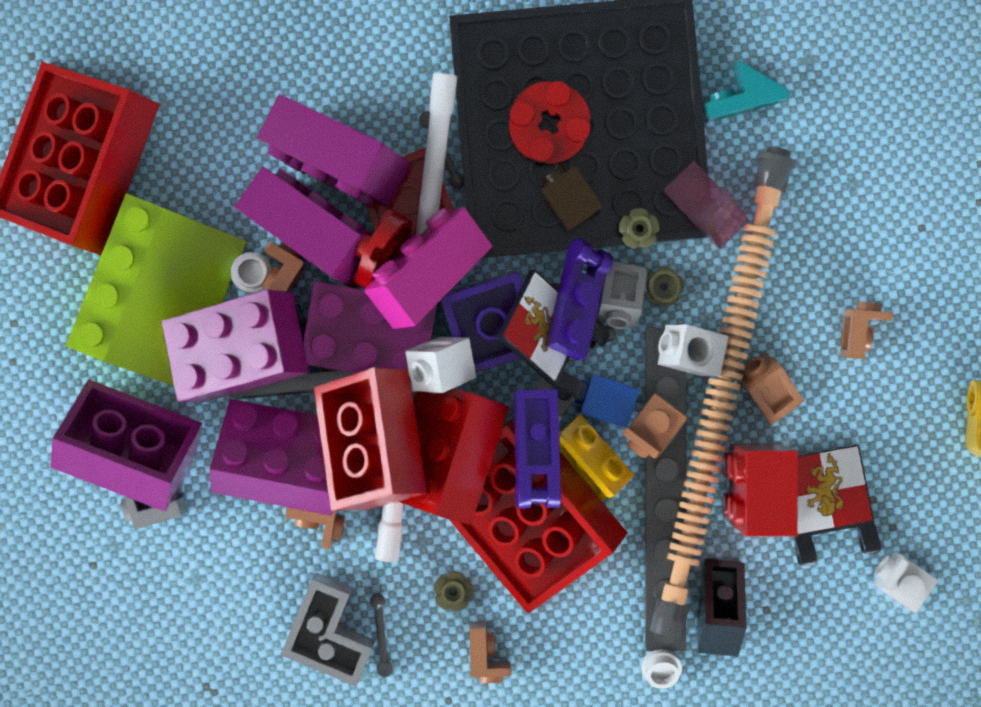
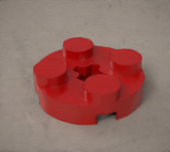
(556, 100)
(382, 245)

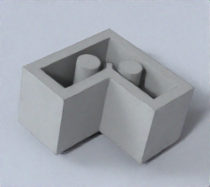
(320, 640)

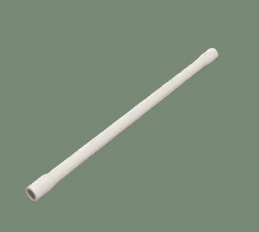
(440, 109)

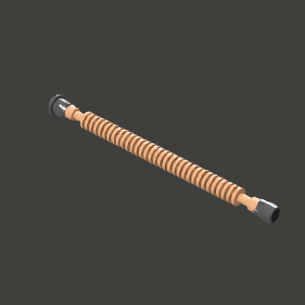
(770, 180)

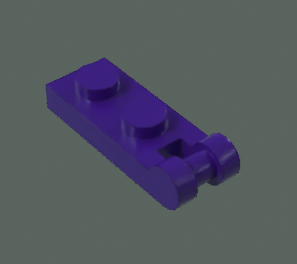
(578, 299)
(537, 447)

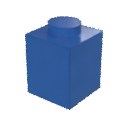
(608, 400)

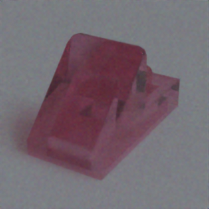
(707, 205)

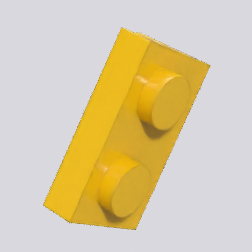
(593, 458)

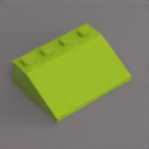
(149, 273)

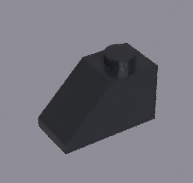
(722, 608)

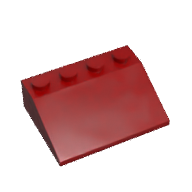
(74, 157)
(538, 547)

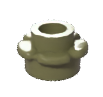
(631, 236)
(673, 281)
(457, 581)

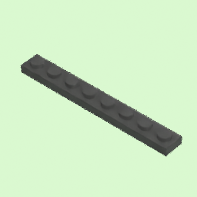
(663, 491)

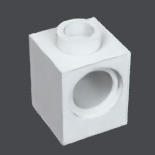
(706, 350)
(440, 364)

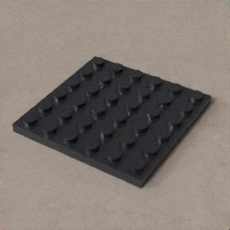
(644, 103)

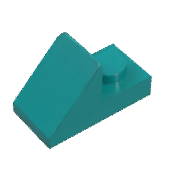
(755, 93)

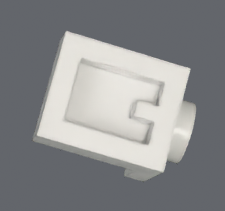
(904, 581)

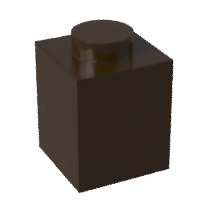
(570, 197)

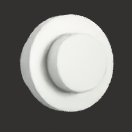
(250, 272)
(661, 668)

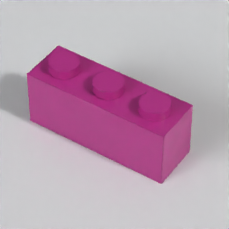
(427, 267)

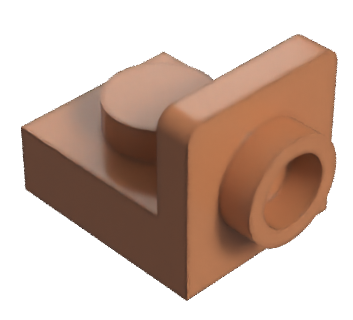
(290, 272)
(856, 334)
(769, 387)
(654, 427)
(333, 524)
(482, 647)

